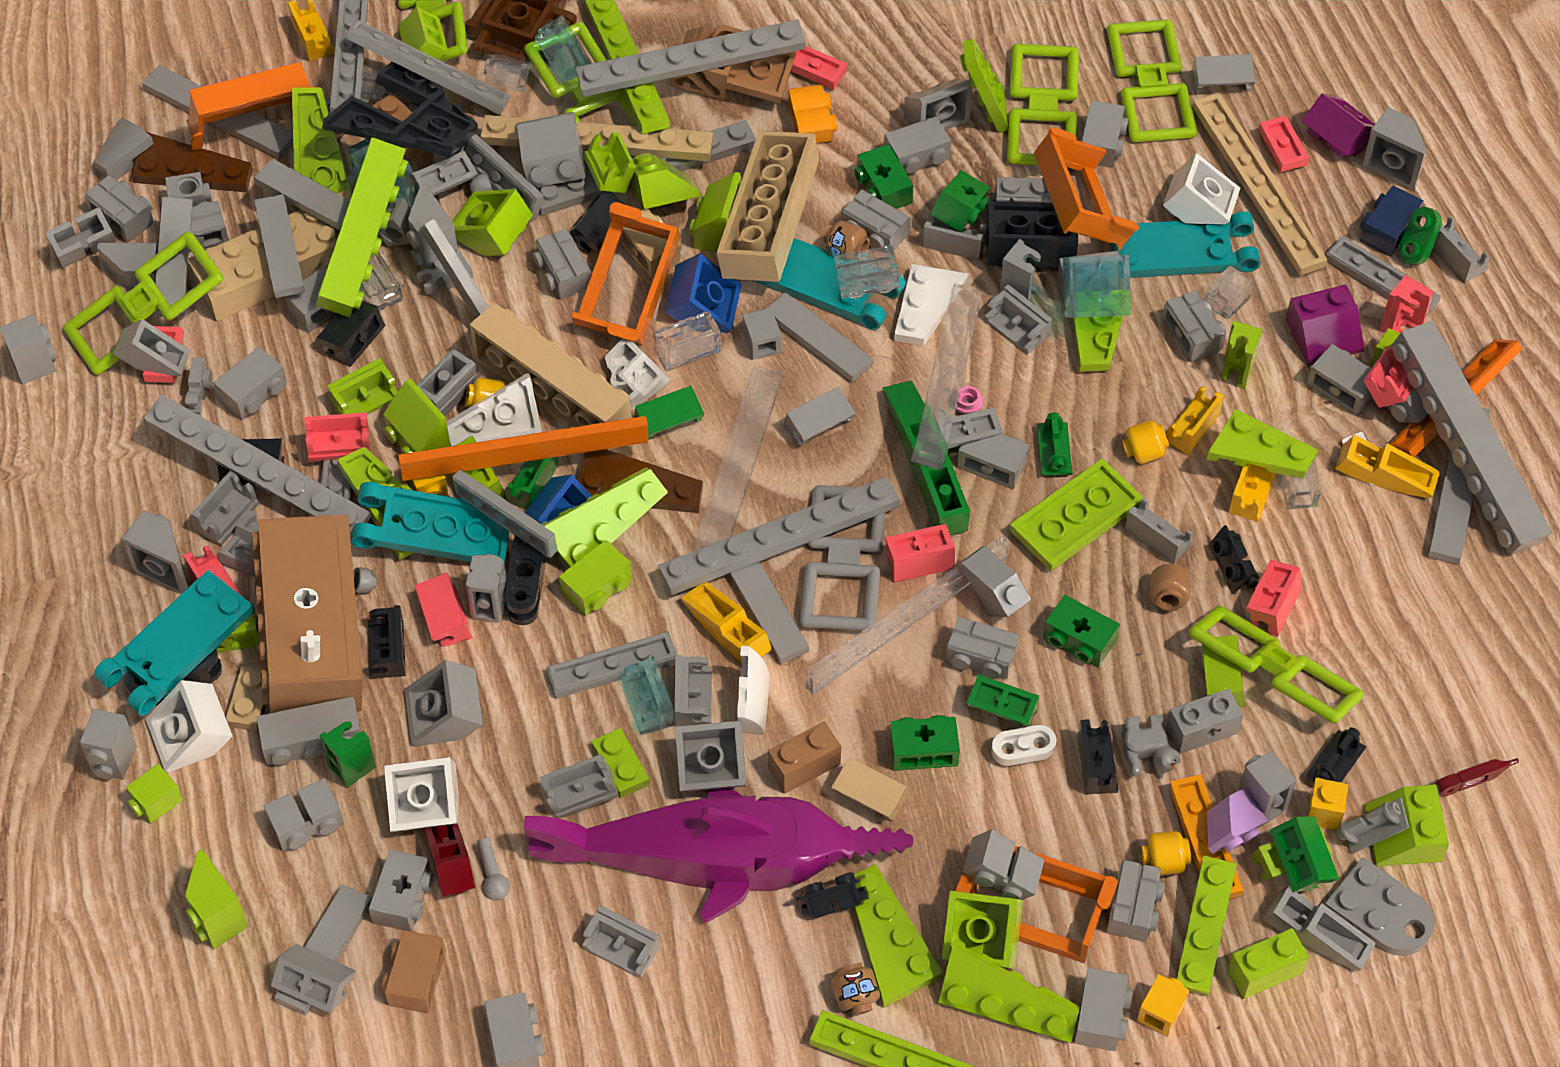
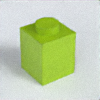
(153, 794)

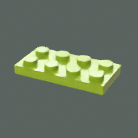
(1076, 514)

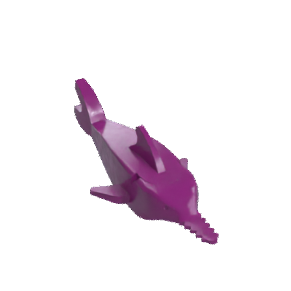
(716, 844)

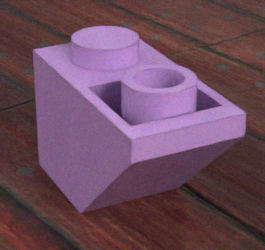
(1234, 821)

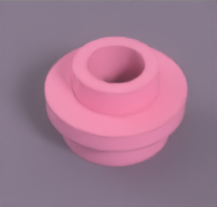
(971, 394)

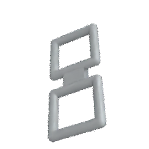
(842, 561)

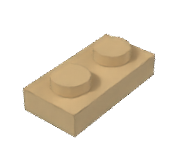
(246, 700)

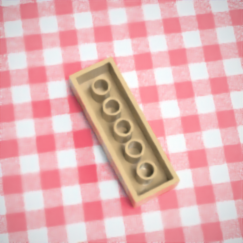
(768, 206)
(246, 265)
(558, 380)

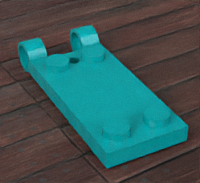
(1189, 248)
(812, 278)
(428, 525)
(176, 641)

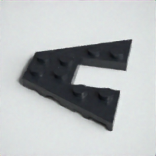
(431, 128)

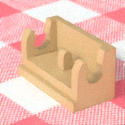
(871, 789)

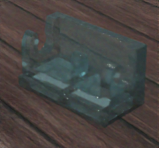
(562, 48)
(648, 696)

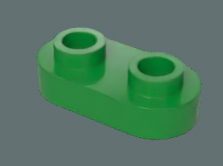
(1420, 236)

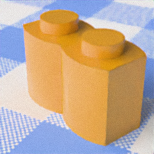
(811, 113)

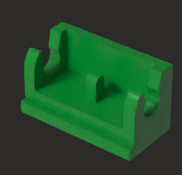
(670, 410)
(530, 481)
(1003, 700)
(350, 757)
(1304, 853)

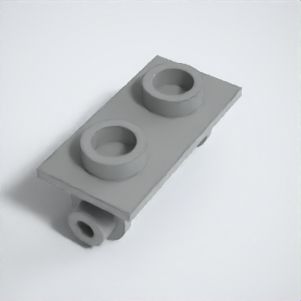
(1374, 825)

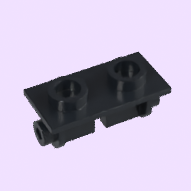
(1229, 553)
(1337, 756)
(820, 897)

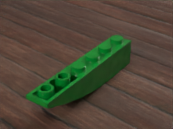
(938, 487)

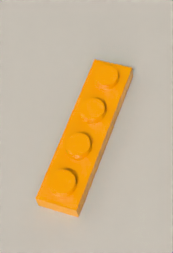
(1192, 806)

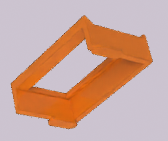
(242, 96)
(1053, 157)
(630, 218)
(1070, 879)

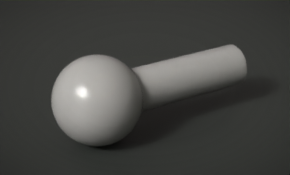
(496, 885)

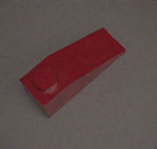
(450, 859)

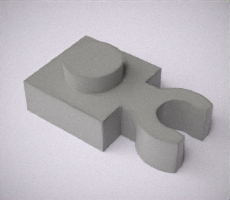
(439, 276)
(199, 380)

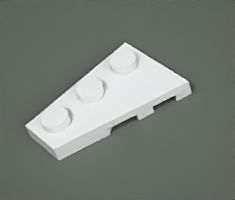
(925, 302)
(501, 415)

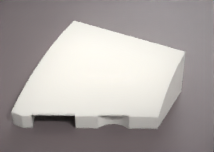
(634, 372)
(753, 692)

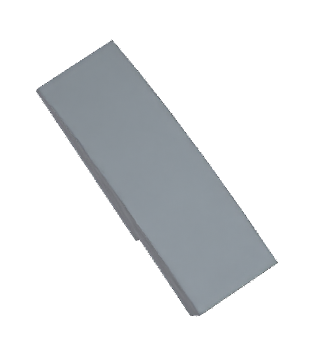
(1319, 929)

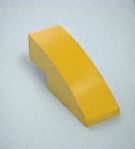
(1387, 468)
(725, 620)

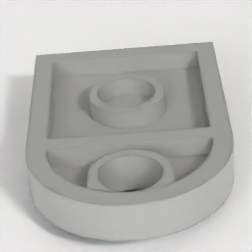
(1382, 909)

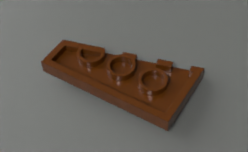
(177, 158)
(604, 468)

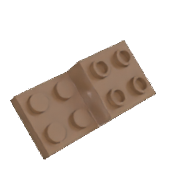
(759, 78)

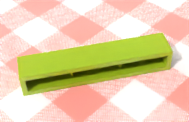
(361, 226)

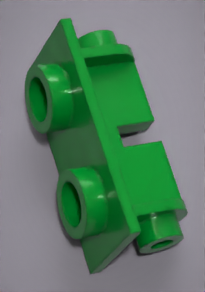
(1054, 446)

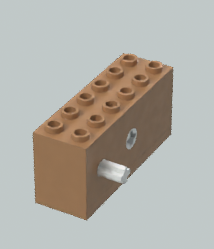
(306, 612)

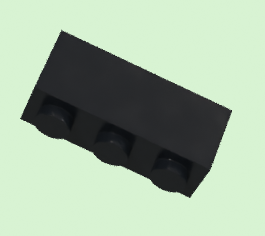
(1032, 223)

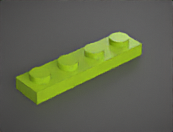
(1206, 924)

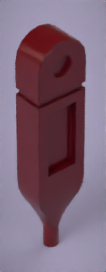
(1473, 776)

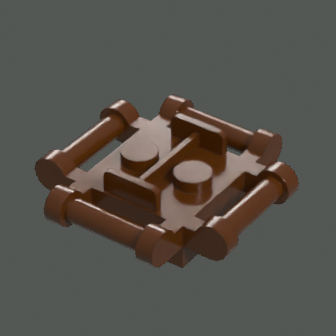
(513, 25)

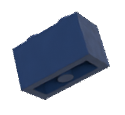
(1389, 220)

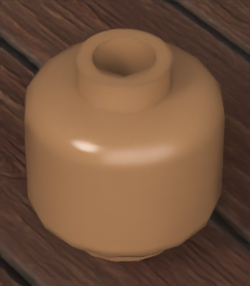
(1170, 587)

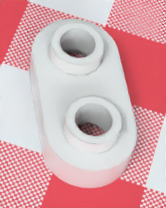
(1022, 743)

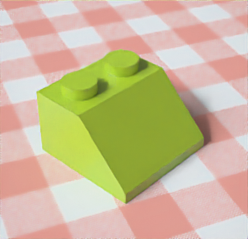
(659, 182)
(714, 212)
(491, 221)
(415, 421)
(1424, 839)
(212, 904)
(984, 925)

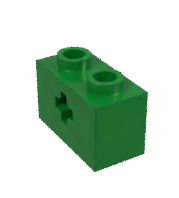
(884, 177)
(961, 201)
(1081, 631)
(912, 753)

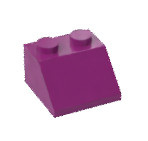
(1339, 125)
(1325, 320)

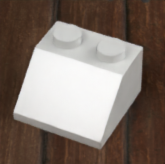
(1201, 193)
(188, 725)
(422, 794)

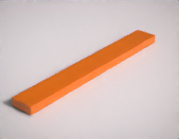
(523, 448)

